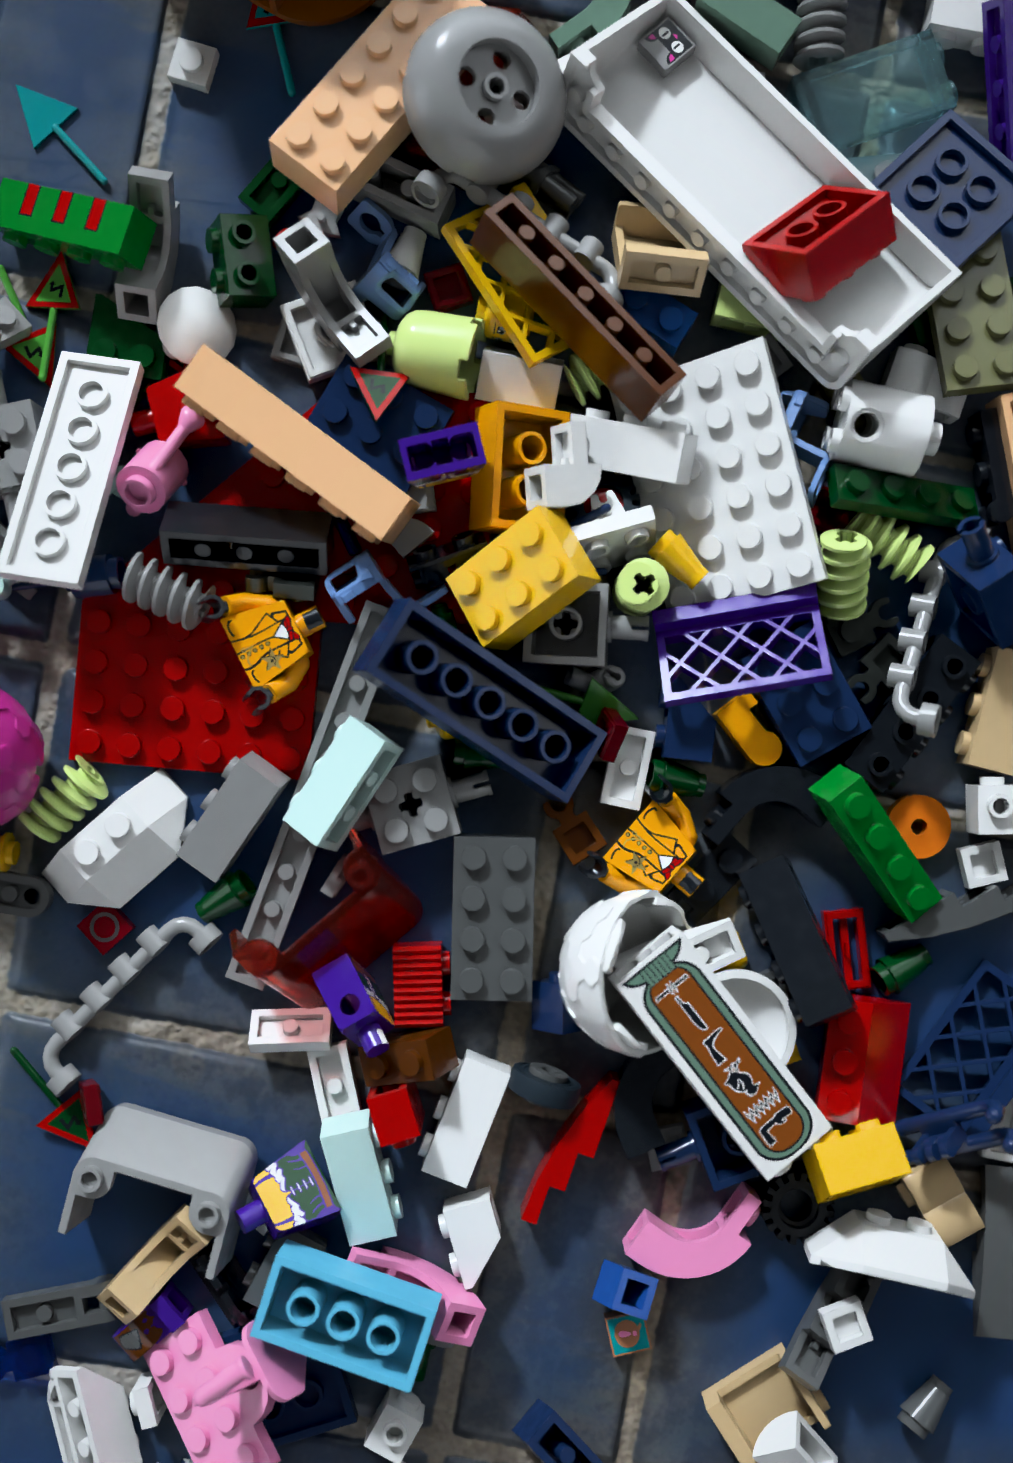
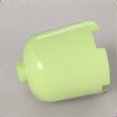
(438, 352)

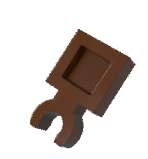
(576, 833)

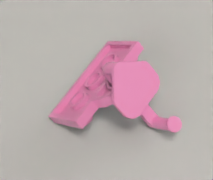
(215, 1389)

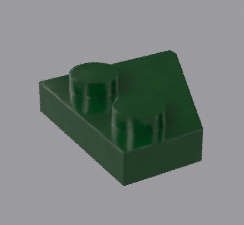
(126, 340)

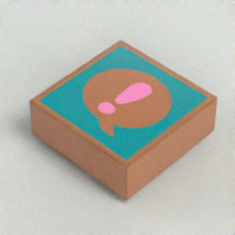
(626, 1333)

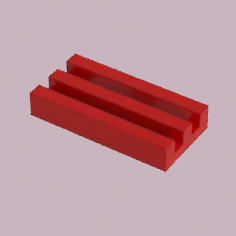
(861, 943)

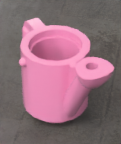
(157, 469)

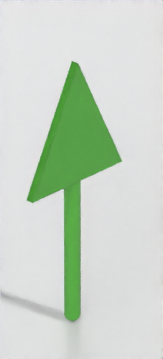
(594, 701)

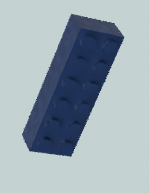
(479, 700)

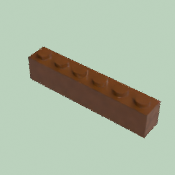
(576, 306)

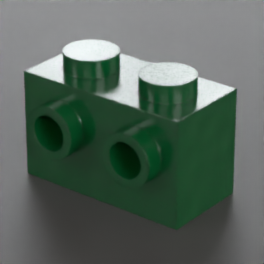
(241, 261)

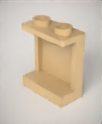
(652, 257)
(757, 1395)

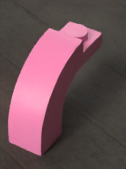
(697, 1250)
(458, 1310)

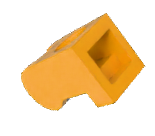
(746, 732)

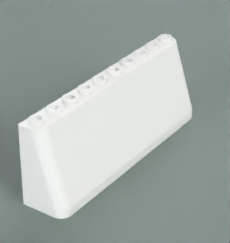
(723, 160)

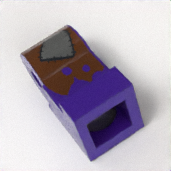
(154, 1322)

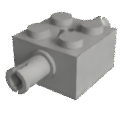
(17, 429)
(589, 641)
(437, 815)

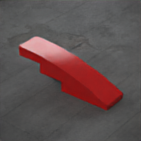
(576, 1136)

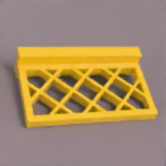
(489, 287)

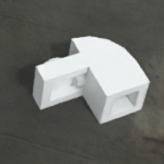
(569, 477)

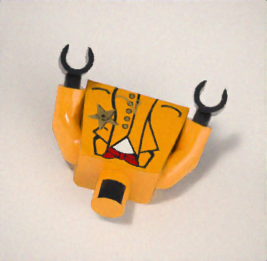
(267, 641)
(652, 849)

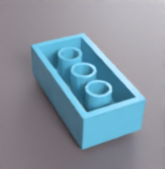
(346, 1315)

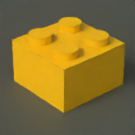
(855, 1162)

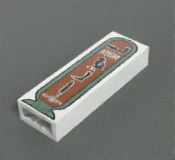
(720, 1052)

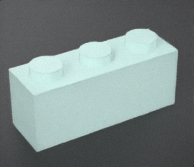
(342, 784)
(360, 1177)

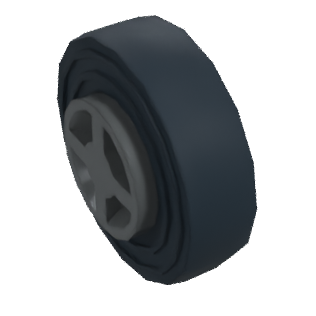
(544, 1085)

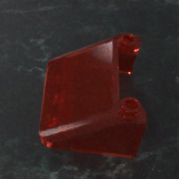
(361, 925)

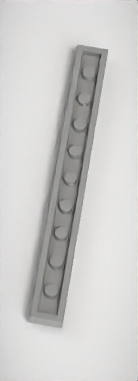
(292, 851)

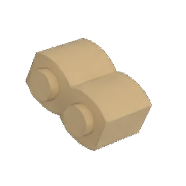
(940, 1200)

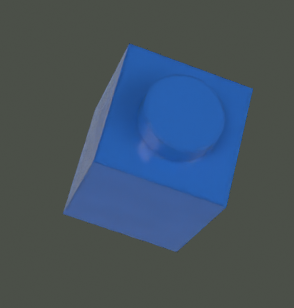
(625, 1289)

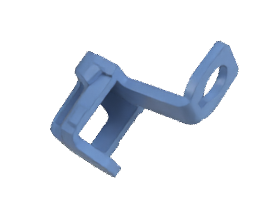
(382, 265)
(799, 406)
(368, 575)

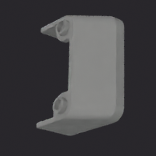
(174, 1155)

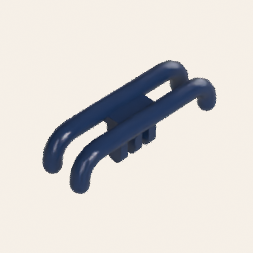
(945, 1137)

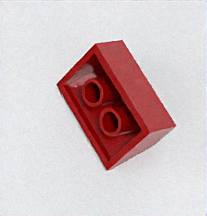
(823, 240)
(863, 1062)

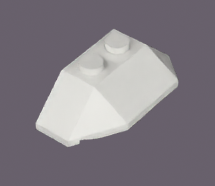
(122, 845)
(889, 1250)
(91, 1417)

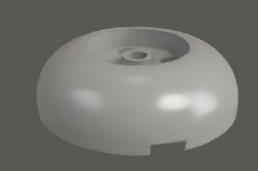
(446, 112)

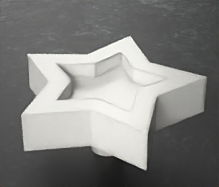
(323, 219)

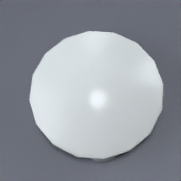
(193, 319)

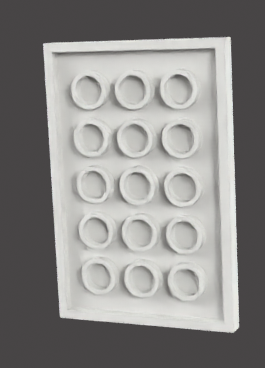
(745, 490)

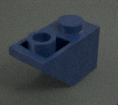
(686, 729)

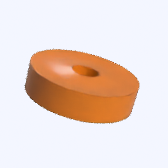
(935, 823)

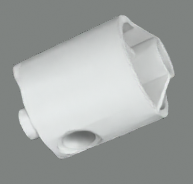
(896, 431)

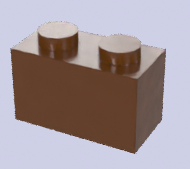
(411, 1057)

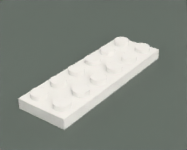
(71, 471)

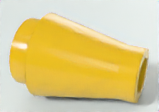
(678, 559)

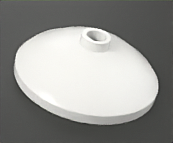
(765, 1007)

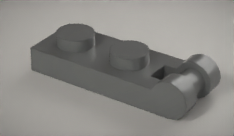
(55, 1309)

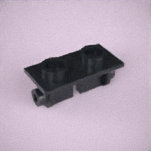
(434, 560)
(226, 1286)

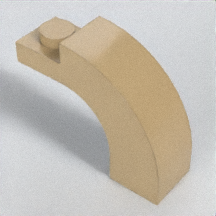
(153, 1266)

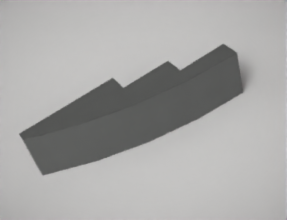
(952, 914)
(994, 1256)
(809, 1350)

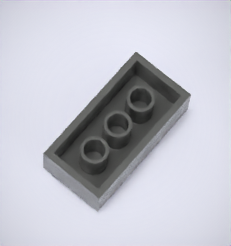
(493, 917)

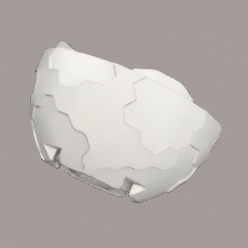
(590, 955)

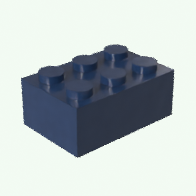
(808, 716)

